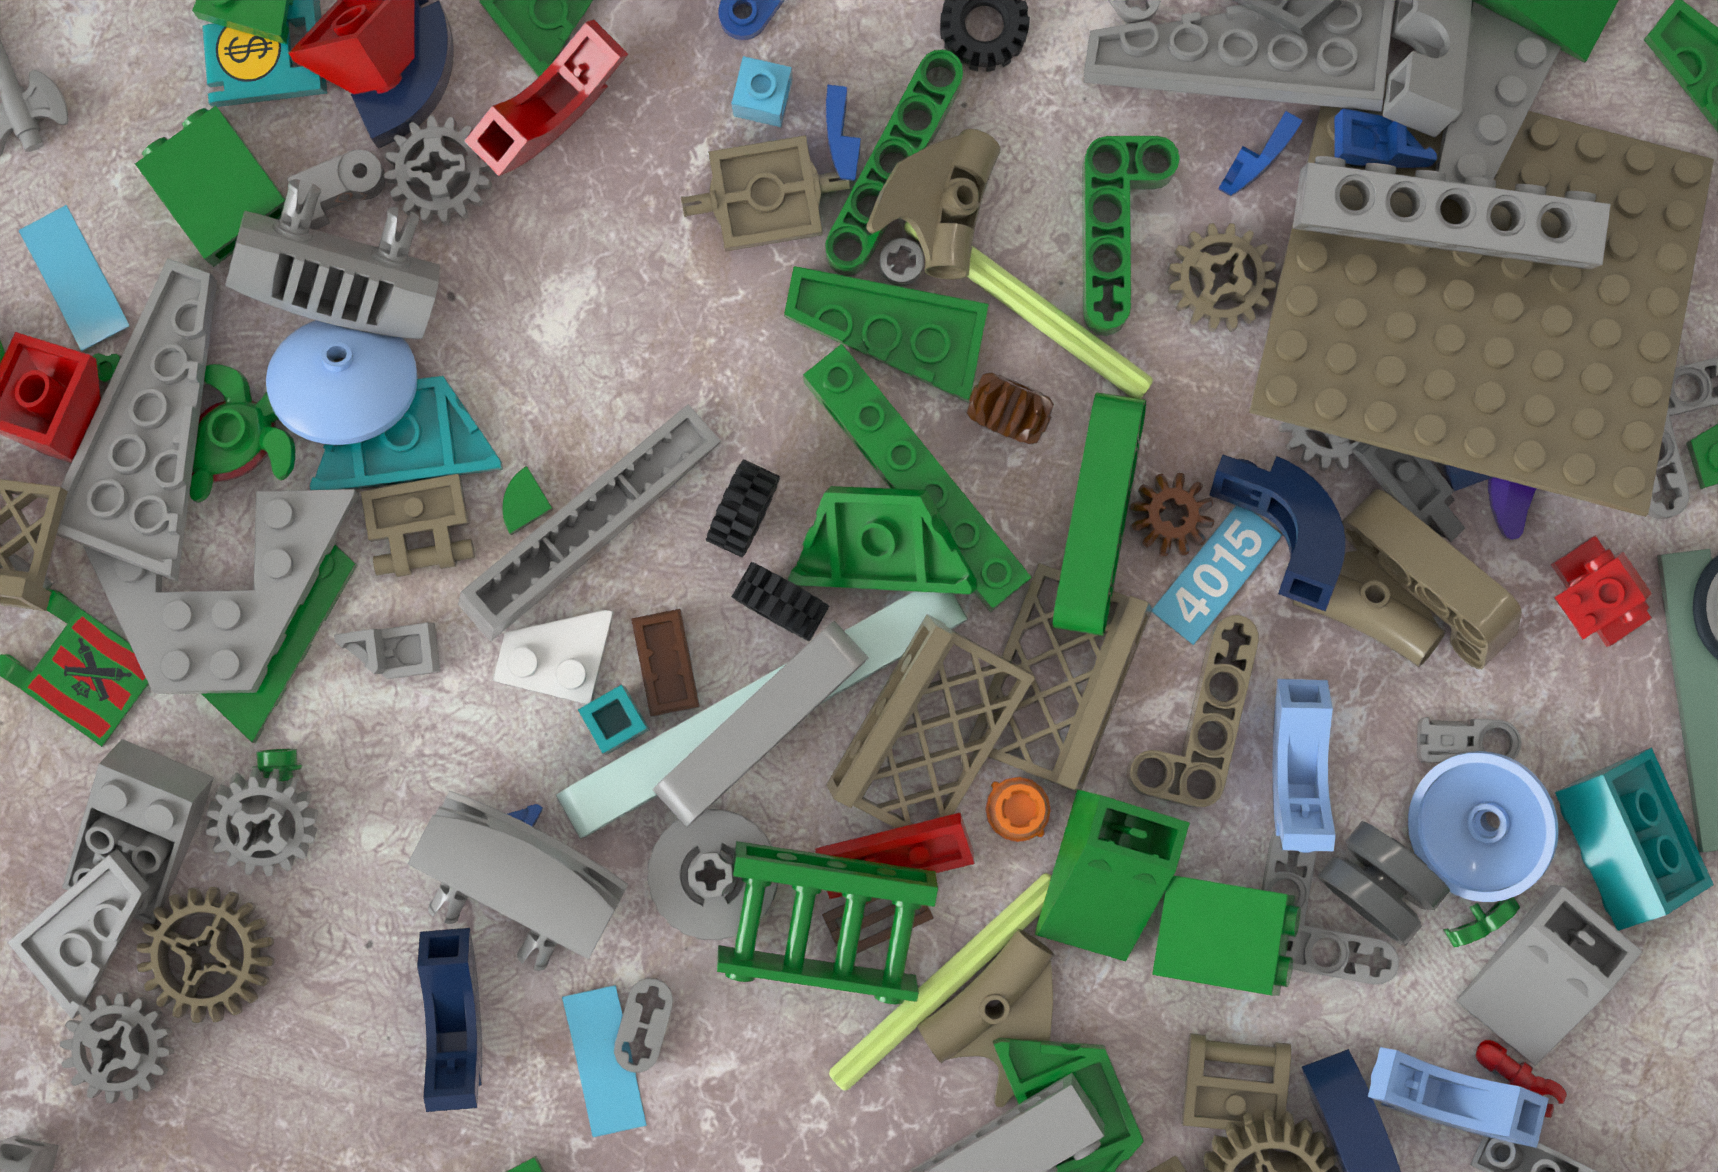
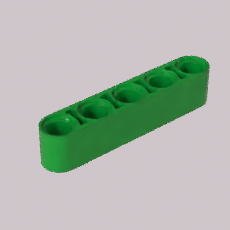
(895, 139)
(1099, 514)

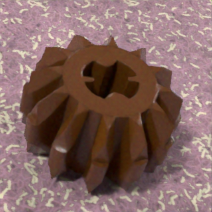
(1010, 408)
(1178, 499)

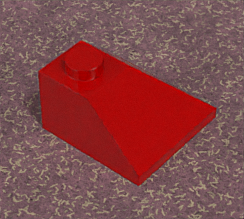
(360, 44)
(47, 396)

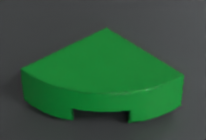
(523, 501)

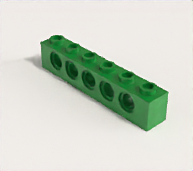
(908, 464)

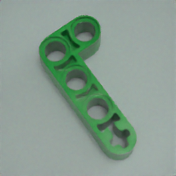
(1115, 235)

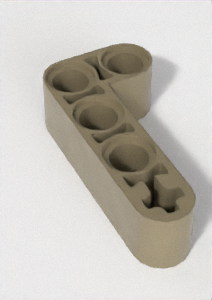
(1436, 574)
(1206, 709)

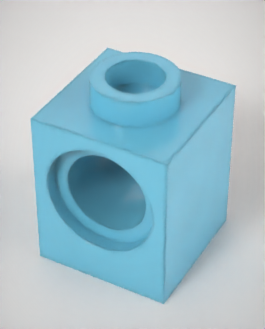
(762, 91)

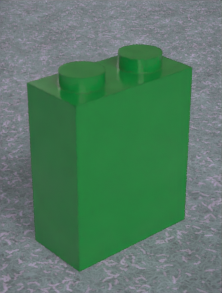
(209, 181)
(1226, 936)

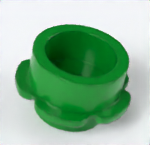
(282, 759)

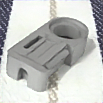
(1449, 738)

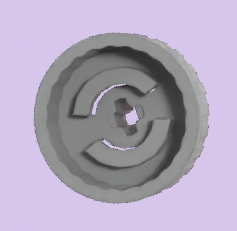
(674, 883)

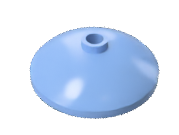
(344, 398)
(1460, 846)

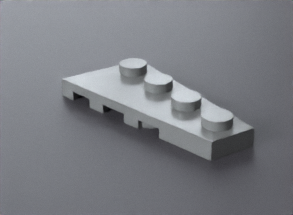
(1500, 88)

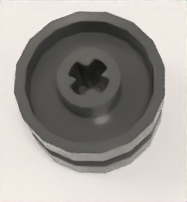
(1388, 877)

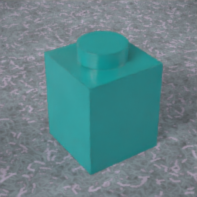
(613, 719)

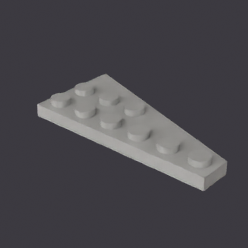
(1252, 56)
(139, 450)

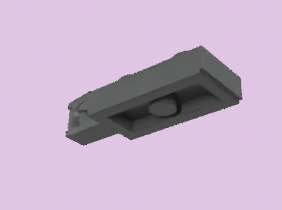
(1414, 485)

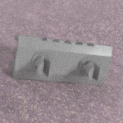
(334, 276)
(519, 875)

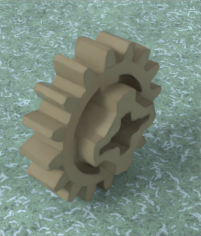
(1242, 287)

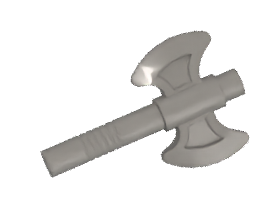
(23, 108)

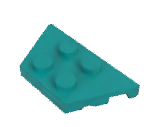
(426, 443)

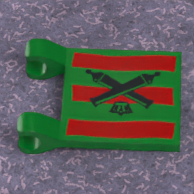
(84, 676)

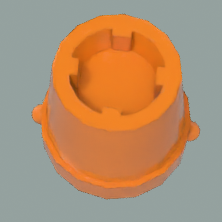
(1018, 809)

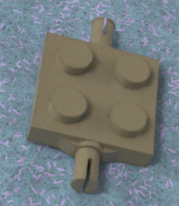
(765, 193)

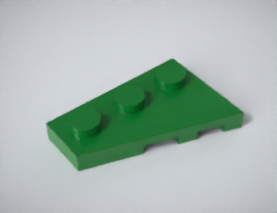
(537, 26)

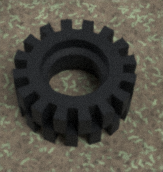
(984, 53)
(742, 508)
(780, 601)

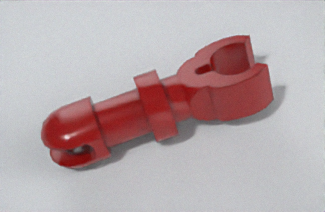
(1494, 1057)

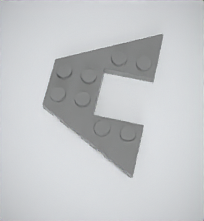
(227, 637)

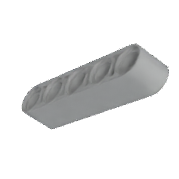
(760, 723)

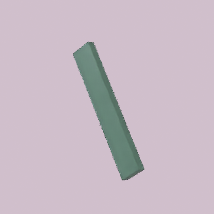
(1696, 688)

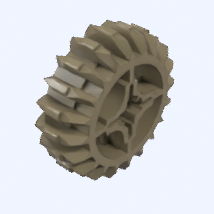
(193, 975)
(1304, 1149)

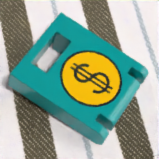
(257, 67)

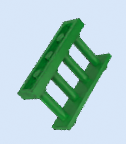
(809, 875)

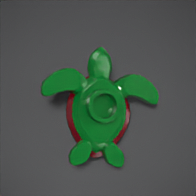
(237, 435)

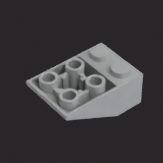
(145, 811)
(1548, 974)

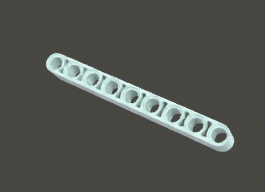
(631, 778)

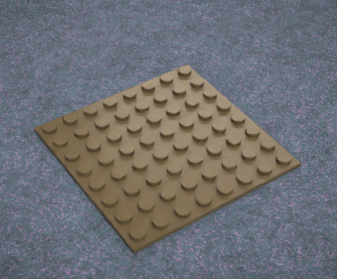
(1492, 357)

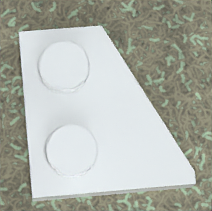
(556, 656)

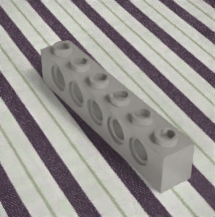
(1581, 218)

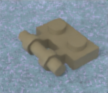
(417, 509)

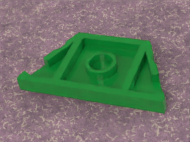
(882, 544)
(1038, 1064)

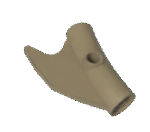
(940, 198)
(1381, 609)
(1022, 984)

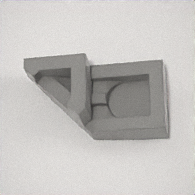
(395, 650)

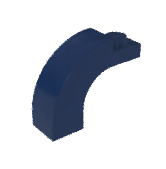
(421, 83)
(1301, 513)
(451, 1019)
(1349, 1115)

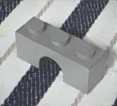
(1429, 83)

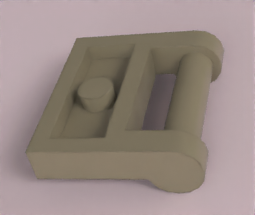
(1216, 1100)

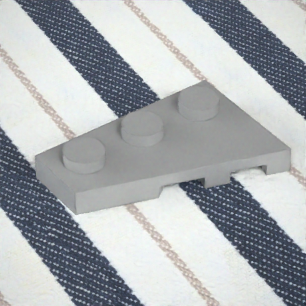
(81, 931)

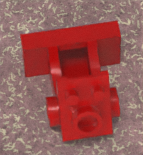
(1601, 592)

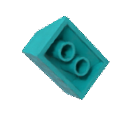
(1634, 840)

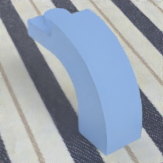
(1301, 765)
(1457, 1099)

